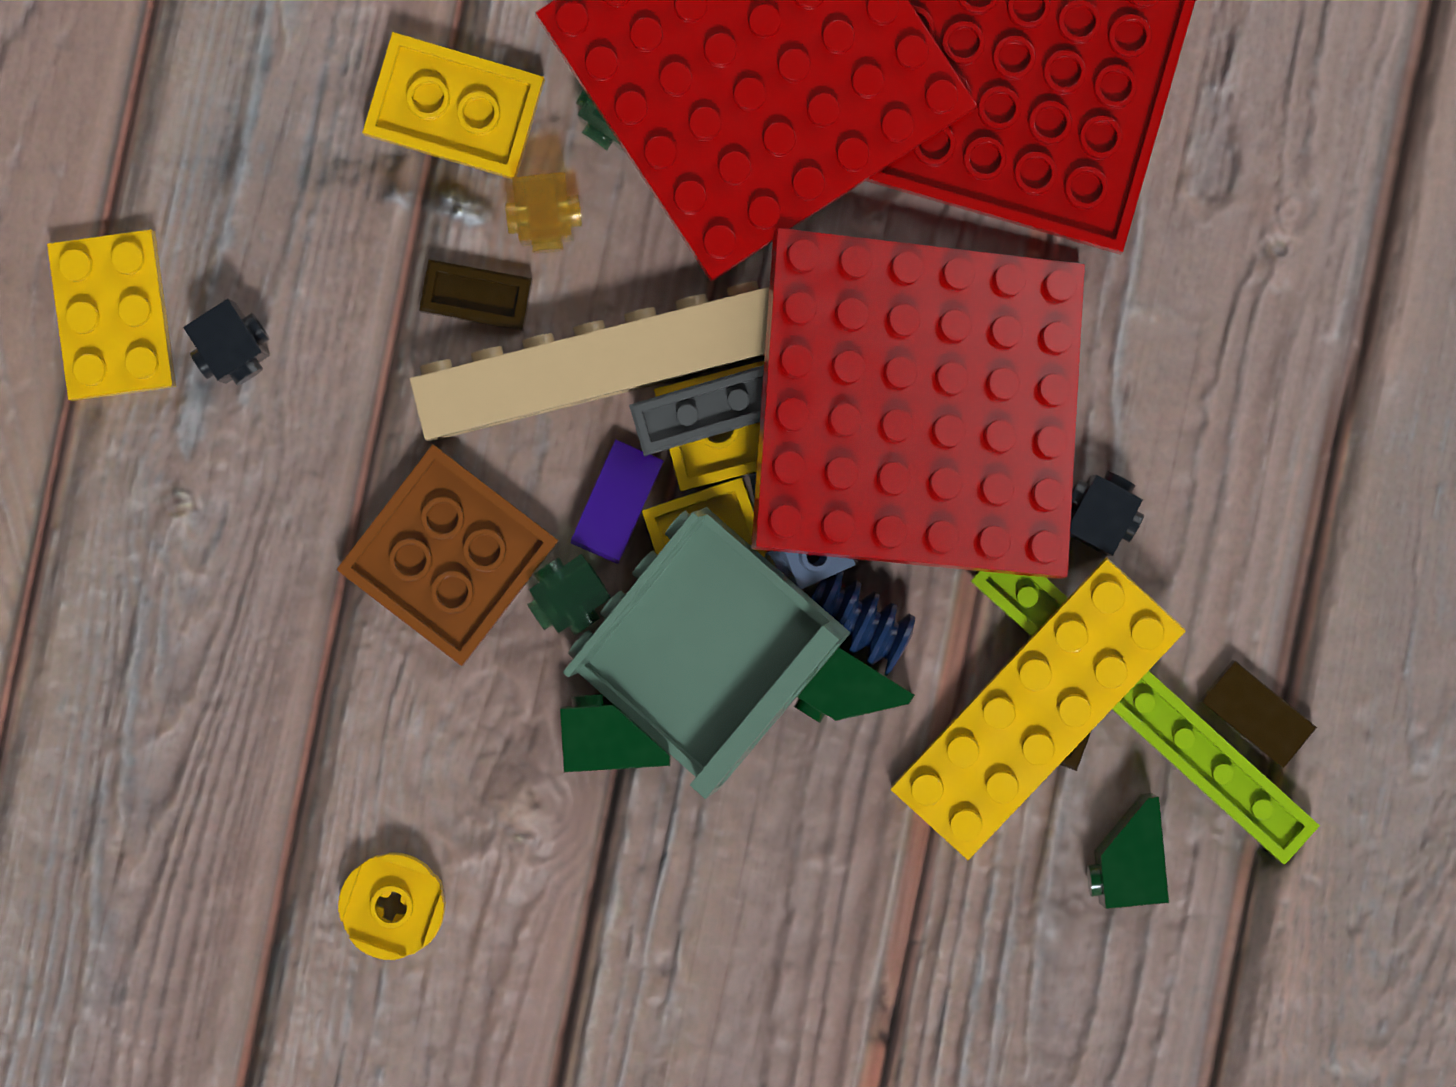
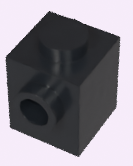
(228, 343)
(1104, 512)

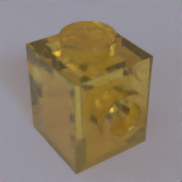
(543, 212)

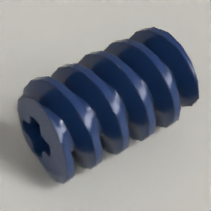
(863, 621)

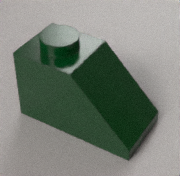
(848, 690)
(605, 738)
(1131, 859)

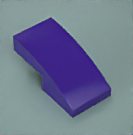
(616, 502)

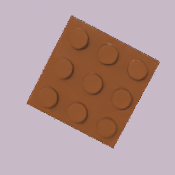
(447, 555)

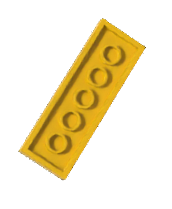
(1037, 708)

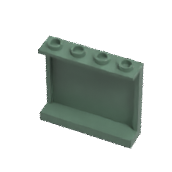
(706, 647)

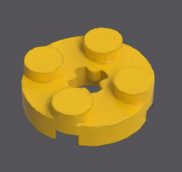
(365, 919)

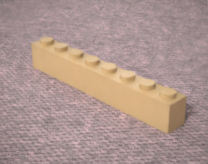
(592, 363)

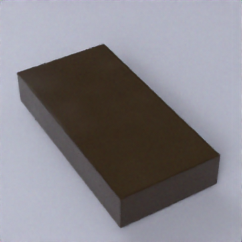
(476, 295)
(1258, 714)

